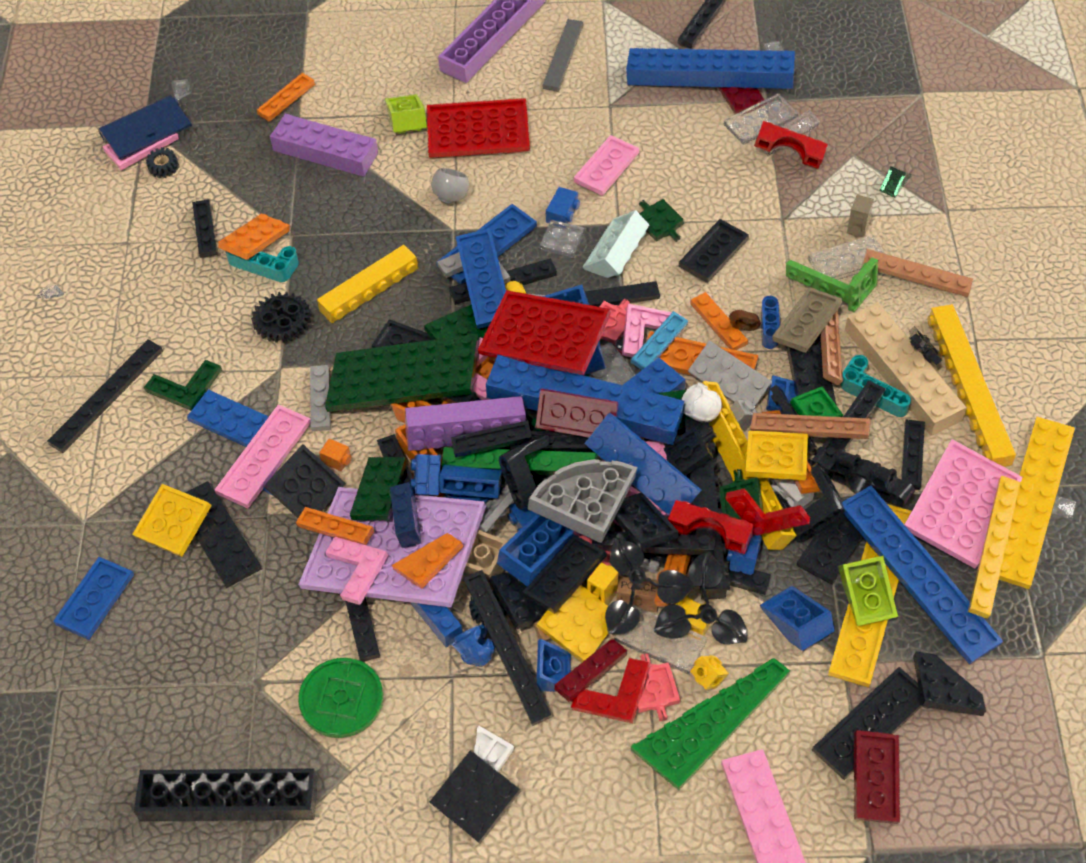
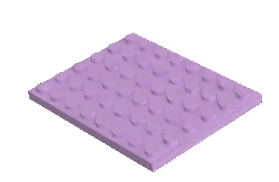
(435, 518)

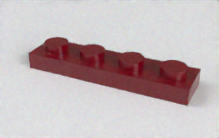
(590, 670)

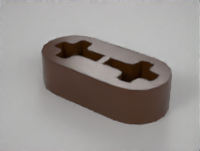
(744, 320)

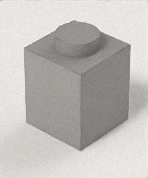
(743, 411)

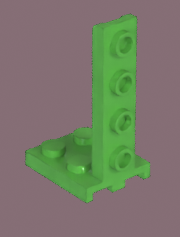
(853, 294)

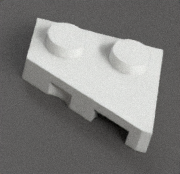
(492, 748)

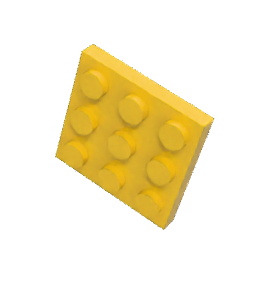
(776, 455)
(172, 520)
(578, 624)

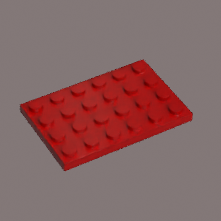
(477, 128)
(545, 332)

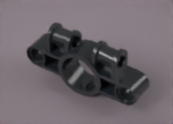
(862, 473)

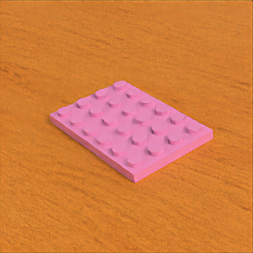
(958, 503)

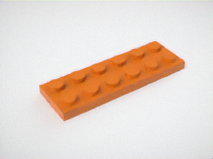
(683, 353)

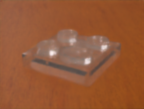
(562, 238)

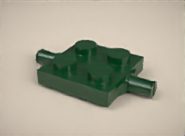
(661, 219)
(752, 487)

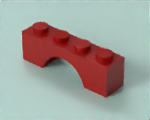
(773, 136)
(734, 531)

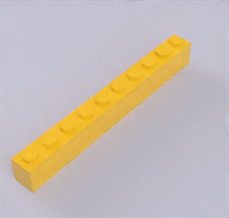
(971, 385)
(733, 449)

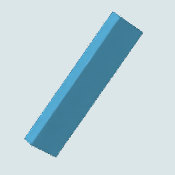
(659, 340)

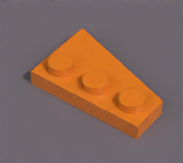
(428, 560)

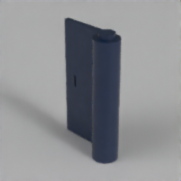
(144, 127)

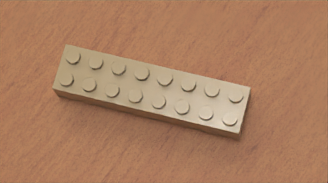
(905, 368)

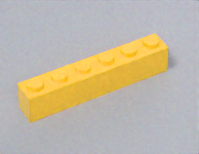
(367, 284)

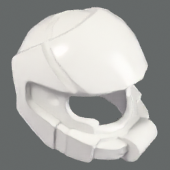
(701, 403)

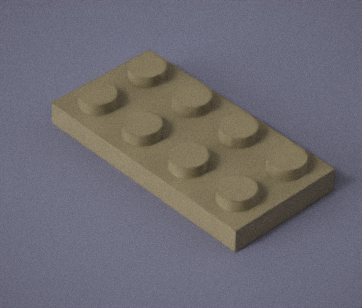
(807, 319)

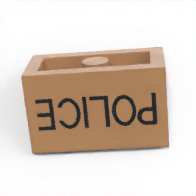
(643, 597)

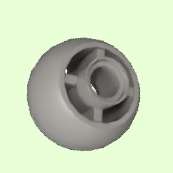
(449, 185)

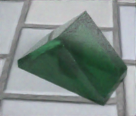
(894, 181)

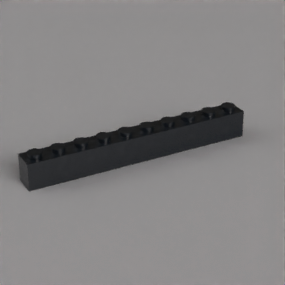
(709, 498)

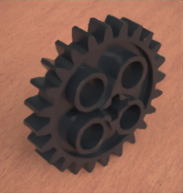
(281, 317)

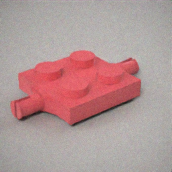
(615, 326)
(658, 689)

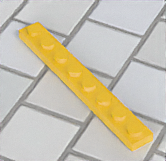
(994, 547)

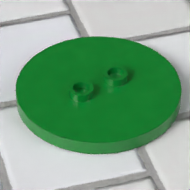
(340, 697)

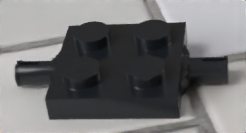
(921, 341)
(689, 450)

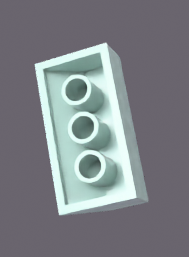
(616, 245)

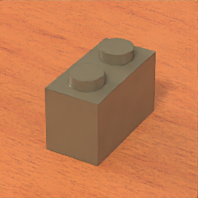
(860, 216)

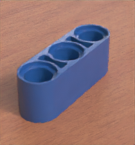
(769, 321)

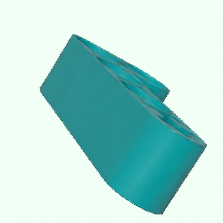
(272, 267)
(855, 379)

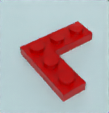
(765, 522)
(619, 707)

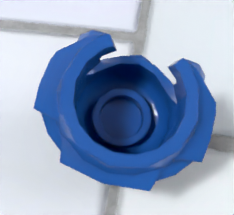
(473, 646)

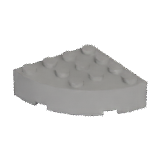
(584, 496)

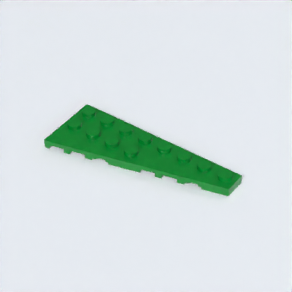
(694, 737)

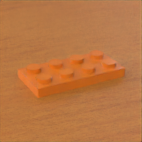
(254, 236)

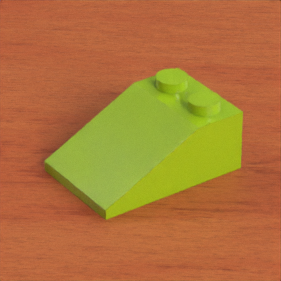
(406, 113)
(868, 590)

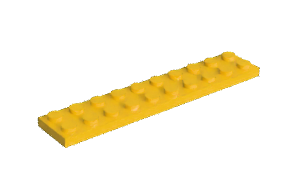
(1035, 499)
(860, 645)

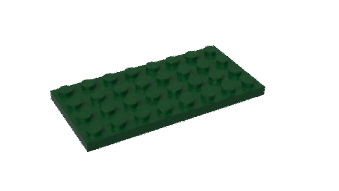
(403, 373)

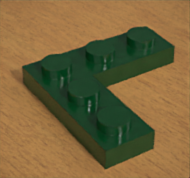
(187, 395)

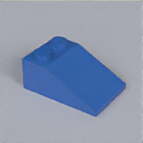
(799, 617)

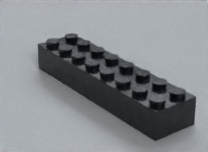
(226, 795)

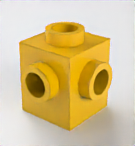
(708, 672)

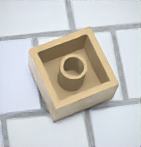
(485, 555)

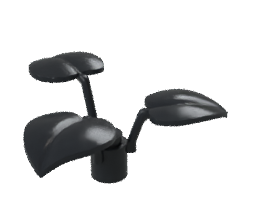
(629, 557)
(726, 629)

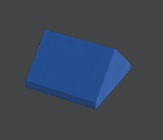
(552, 665)

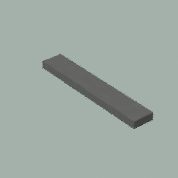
(562, 55)

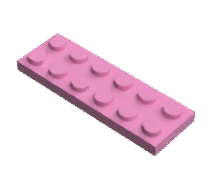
(262, 456)
(761, 809)

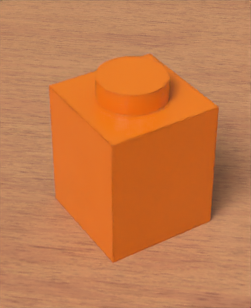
(335, 455)

